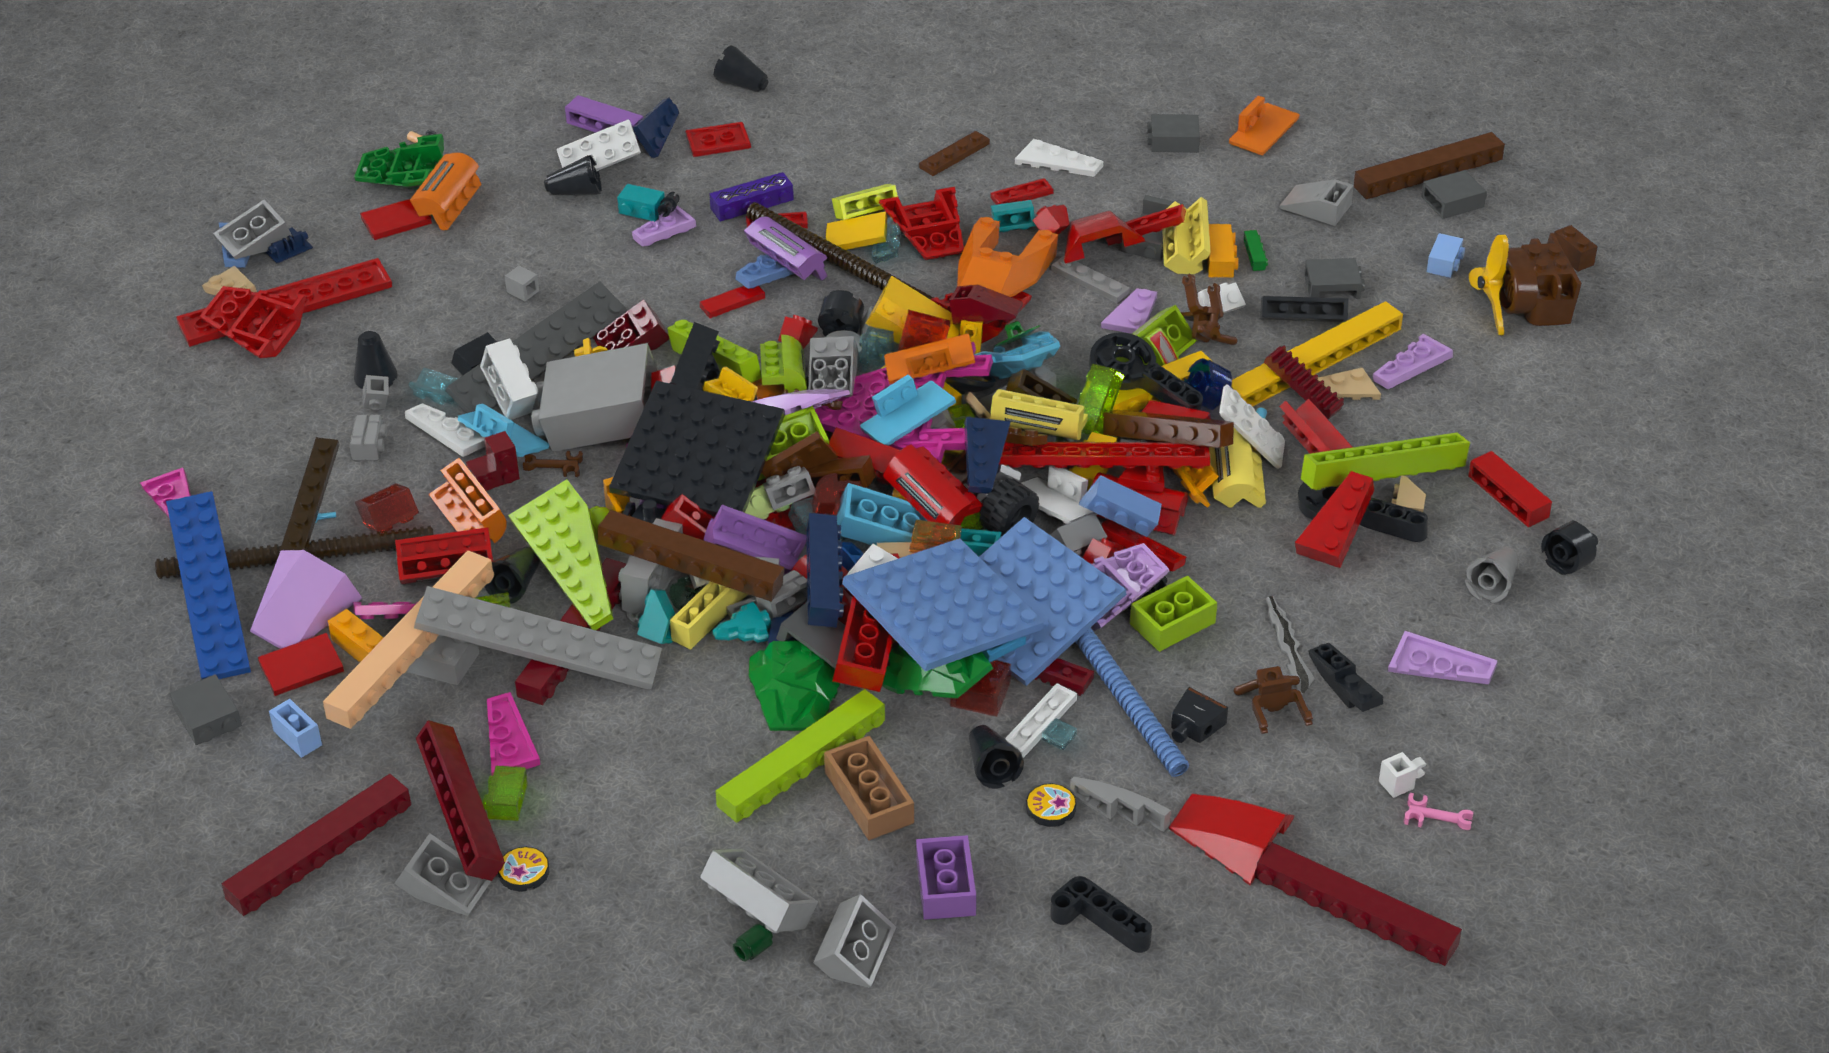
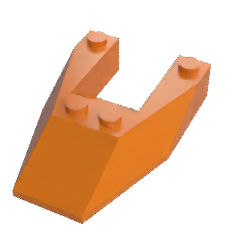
(1002, 270)

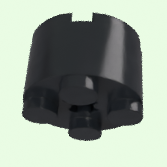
(840, 312)
(1569, 547)

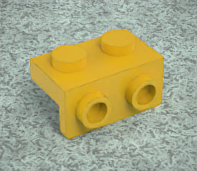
(731, 385)

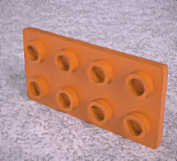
(1262, 126)
(929, 358)

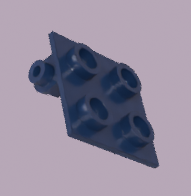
(288, 248)

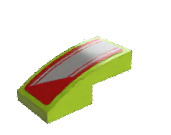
(1161, 346)

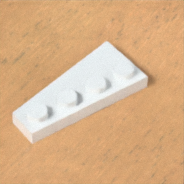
(1057, 158)

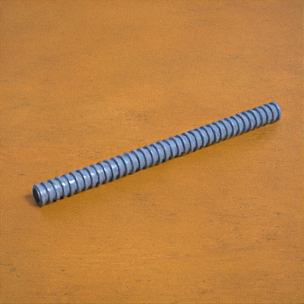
(1132, 703)

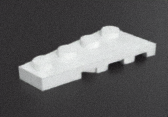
(446, 430)

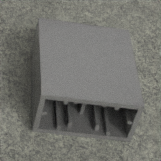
(593, 397)

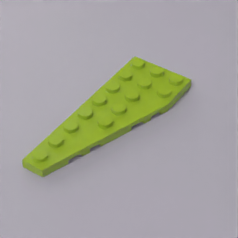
(564, 541)

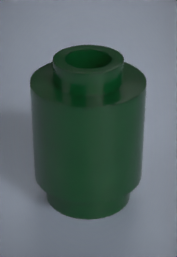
(753, 942)

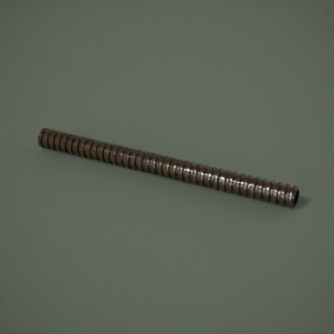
(834, 253)
(318, 549)

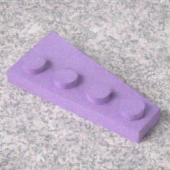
(1415, 360)
(1435, 659)

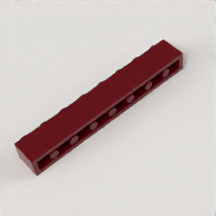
(539, 678)
(460, 801)
(316, 844)
(1358, 904)

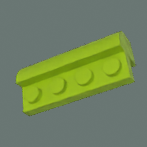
(783, 364)

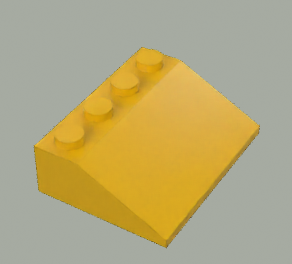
(894, 304)

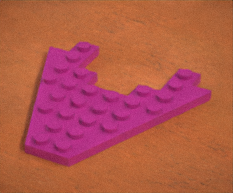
(861, 408)

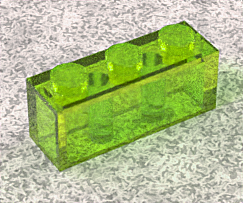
(1099, 395)

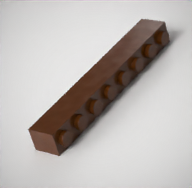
(1428, 165)
(691, 555)

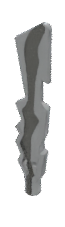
(1289, 644)

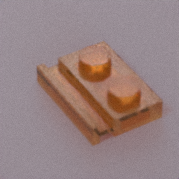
(931, 534)

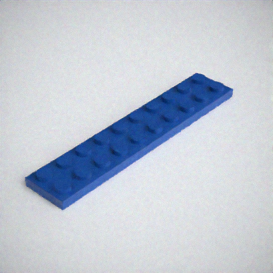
(208, 586)

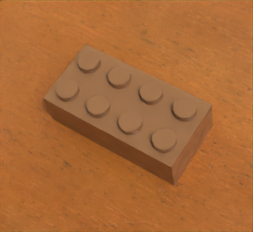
(869, 787)

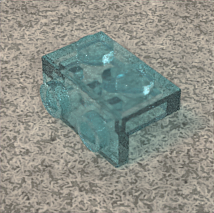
(888, 249)
(875, 345)
(433, 385)

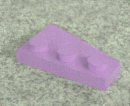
(664, 228)
(1131, 312)

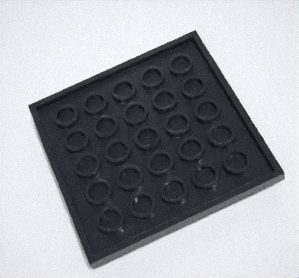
(697, 448)

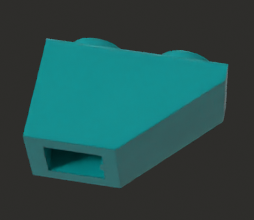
(656, 618)

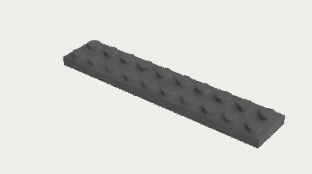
(546, 342)

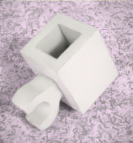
(1400, 773)

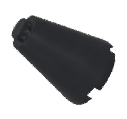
(739, 70)
(575, 179)
(373, 359)
(513, 573)
(994, 757)

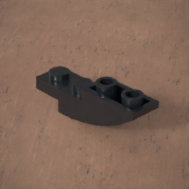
(1343, 679)

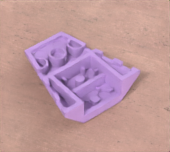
(800, 400)
(1136, 571)
(301, 599)

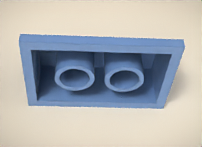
(1122, 505)

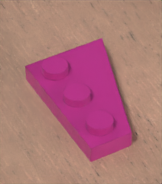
(167, 487)

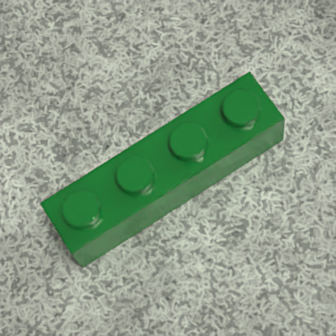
(1255, 250)

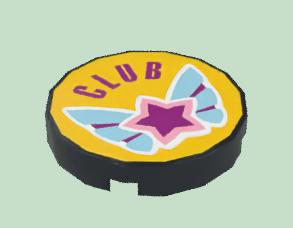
(1051, 804)
(524, 869)

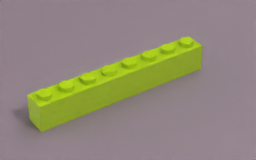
(1386, 460)
(799, 756)

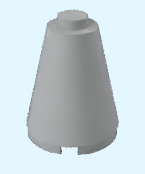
(1492, 574)

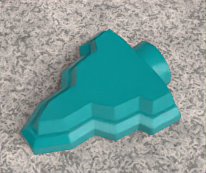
(745, 625)

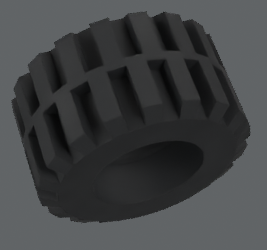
(1008, 505)

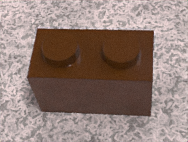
(1577, 247)

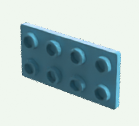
(905, 408)
(490, 422)

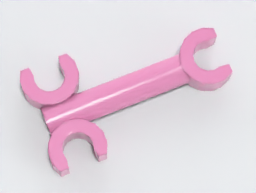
(1419, 810)

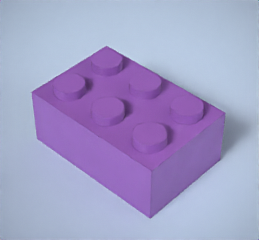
(946, 877)

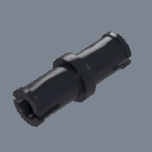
(668, 204)

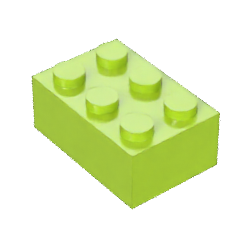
(1173, 613)

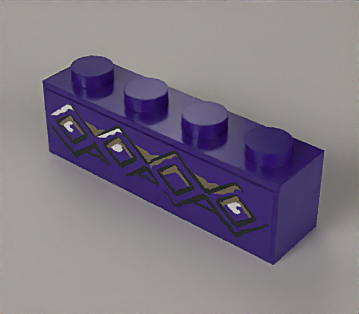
(737, 199)

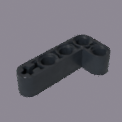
(1104, 910)

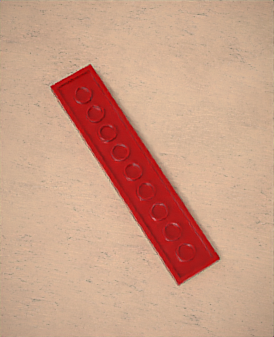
(319, 292)
(1106, 455)

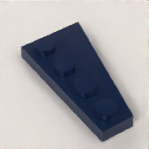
(656, 126)
(983, 451)

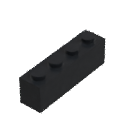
(1304, 308)
(696, 357)

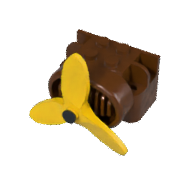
(1529, 282)

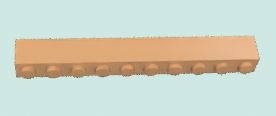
(400, 647)

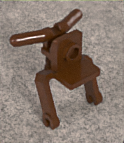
(1205, 318)
(1274, 694)

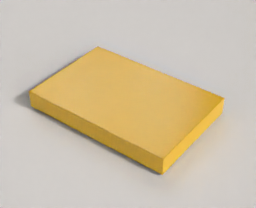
(858, 231)

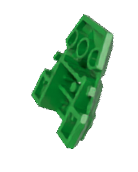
(401, 166)
(943, 681)
(792, 685)

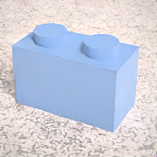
(1445, 255)
(295, 728)

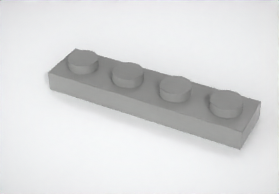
(1091, 279)

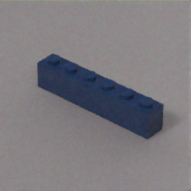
(823, 570)

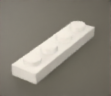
(1031, 728)

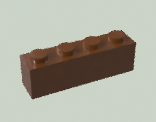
(850, 468)

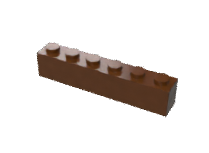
(1168, 428)

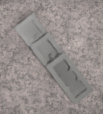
(1115, 800)

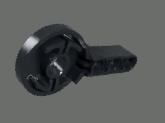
(1149, 377)
(1379, 515)

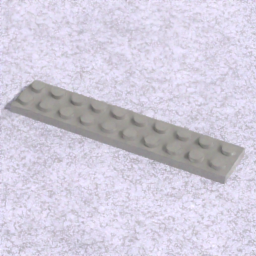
(538, 638)

